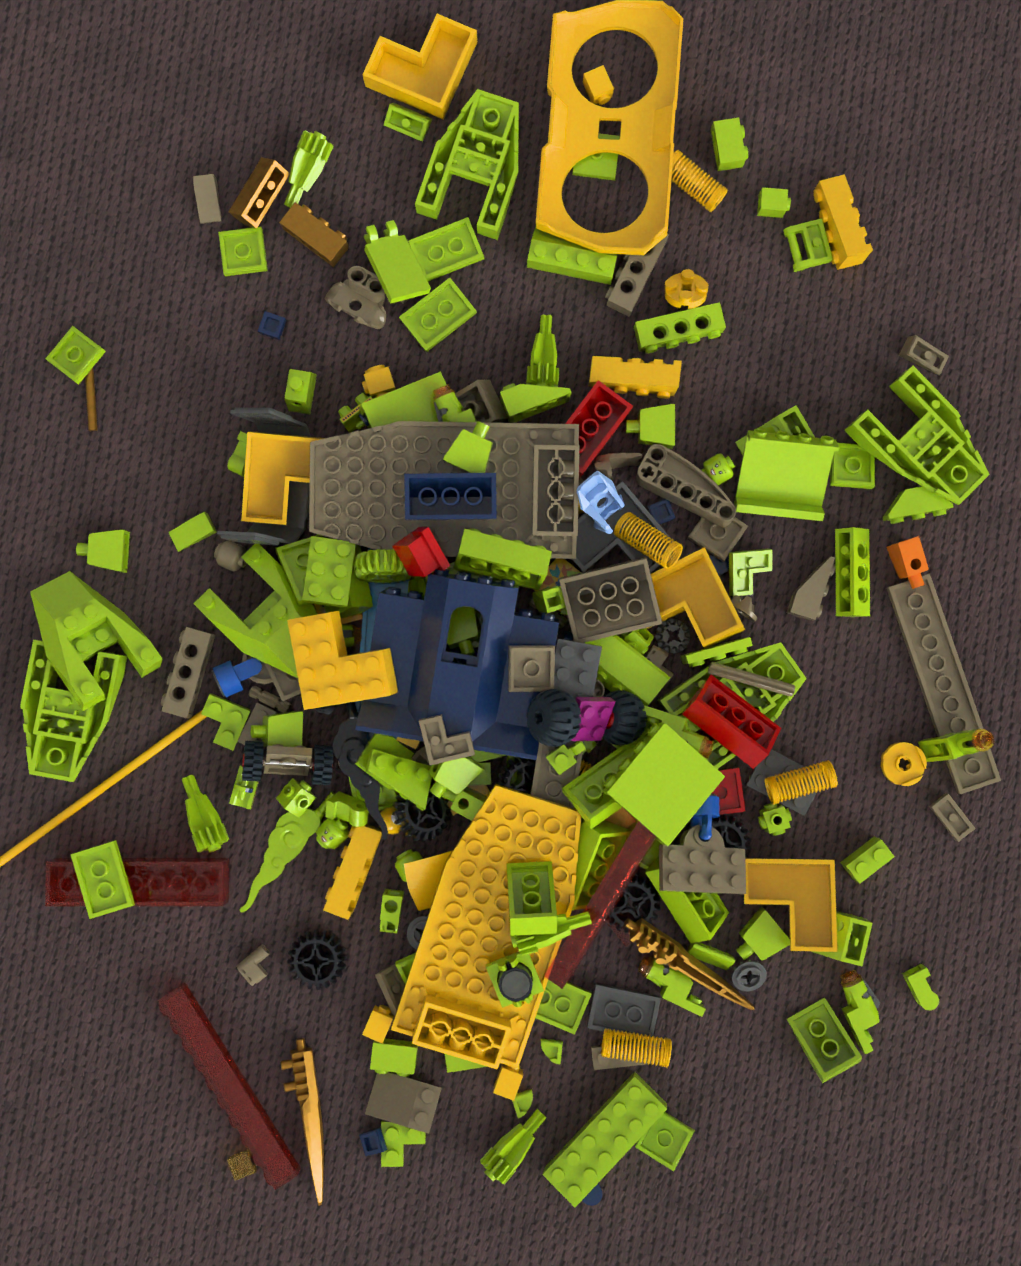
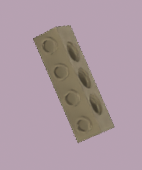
(626, 302)
(170, 701)

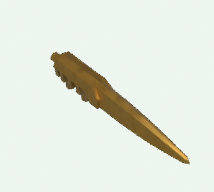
(673, 953)
(308, 1096)

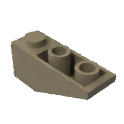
(808, 596)

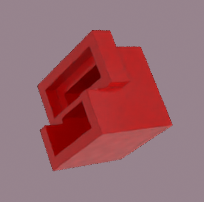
(420, 553)

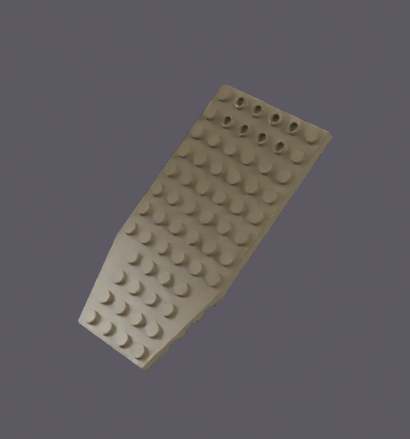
(361, 487)

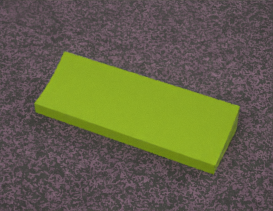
(586, 790)

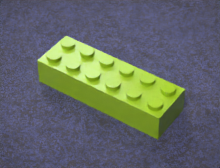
(604, 1139)

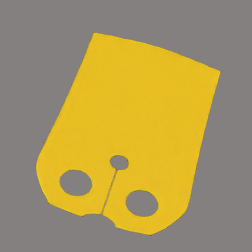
(424, 877)

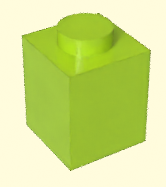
(773, 202)

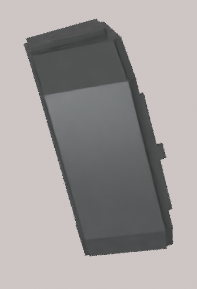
(274, 421)

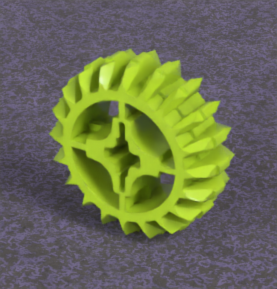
(380, 567)

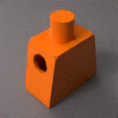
(909, 560)

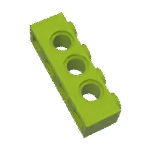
(709, 314)
(852, 572)

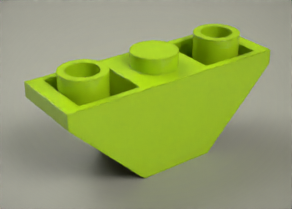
(915, 504)

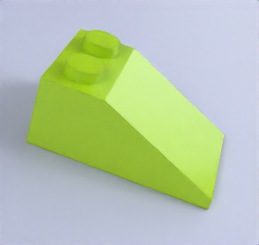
(528, 400)
(531, 898)
(824, 1040)

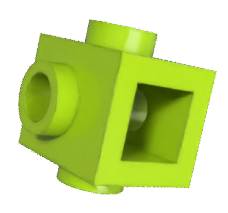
(638, 639)
(296, 797)
(769, 813)

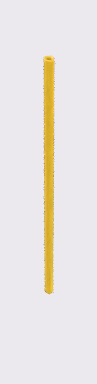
(101, 788)

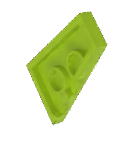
(401, 774)

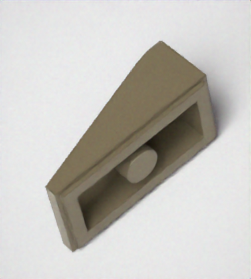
(207, 198)
(923, 354)

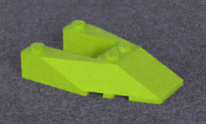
(479, 148)
(933, 450)
(78, 625)
(266, 629)
(768, 662)
(55, 725)

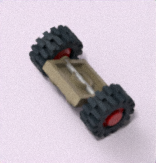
(287, 761)

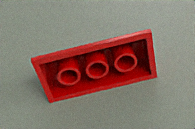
(598, 420)
(732, 721)

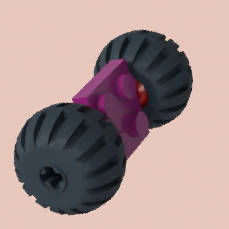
(559, 718)

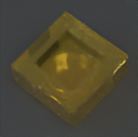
(242, 1164)

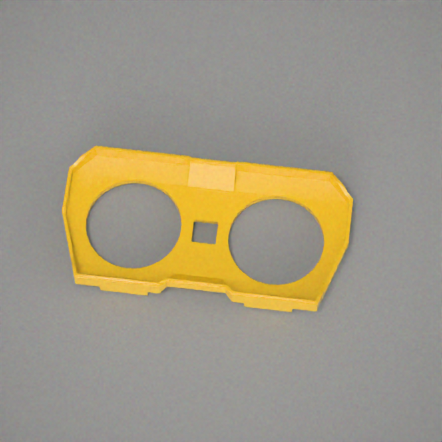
(645, 125)

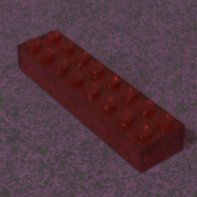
(151, 882)

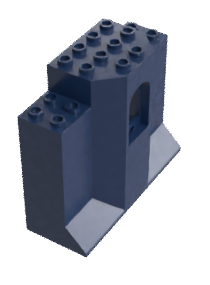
(431, 684)

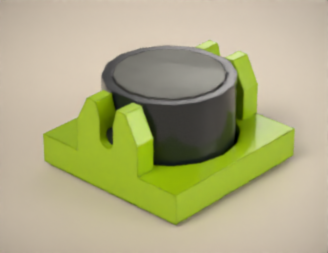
(514, 979)

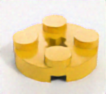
(689, 281)
(915, 767)

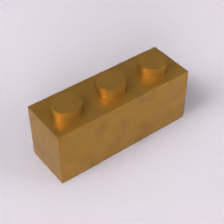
(259, 192)
(314, 233)

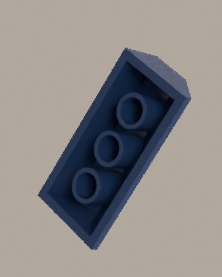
(450, 496)

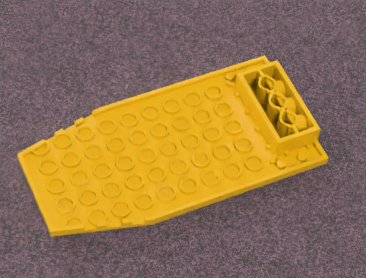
(448, 991)

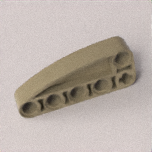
(684, 477)

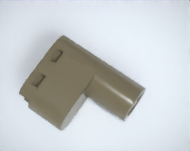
(657, 657)
(250, 966)

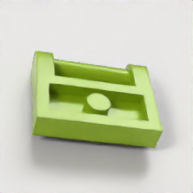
(815, 244)

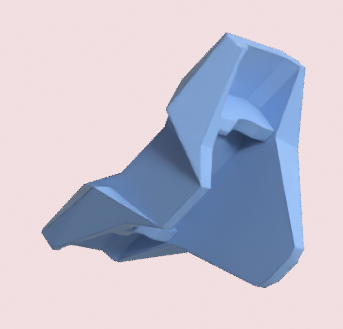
(594, 489)

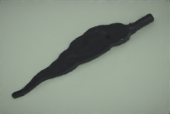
(347, 748)

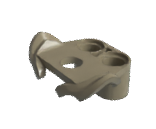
(342, 294)

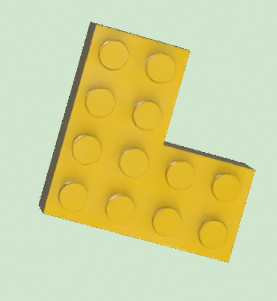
(424, 77)
(269, 467)
(697, 589)
(327, 672)
(808, 891)

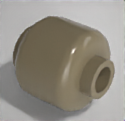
(229, 555)

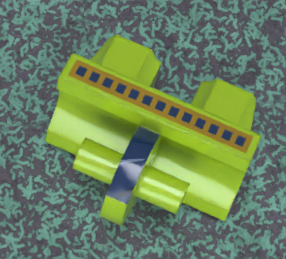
(352, 418)
(243, 791)

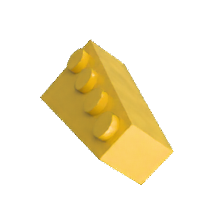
(841, 222)
(636, 376)
(353, 870)

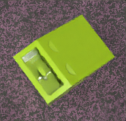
(789, 421)
(852, 939)

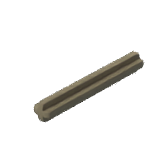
(751, 679)

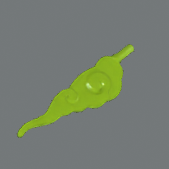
(285, 844)

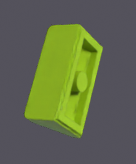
(407, 121)
(711, 955)

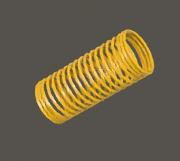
(687, 169)
(677, 547)
(771, 783)
(665, 1051)

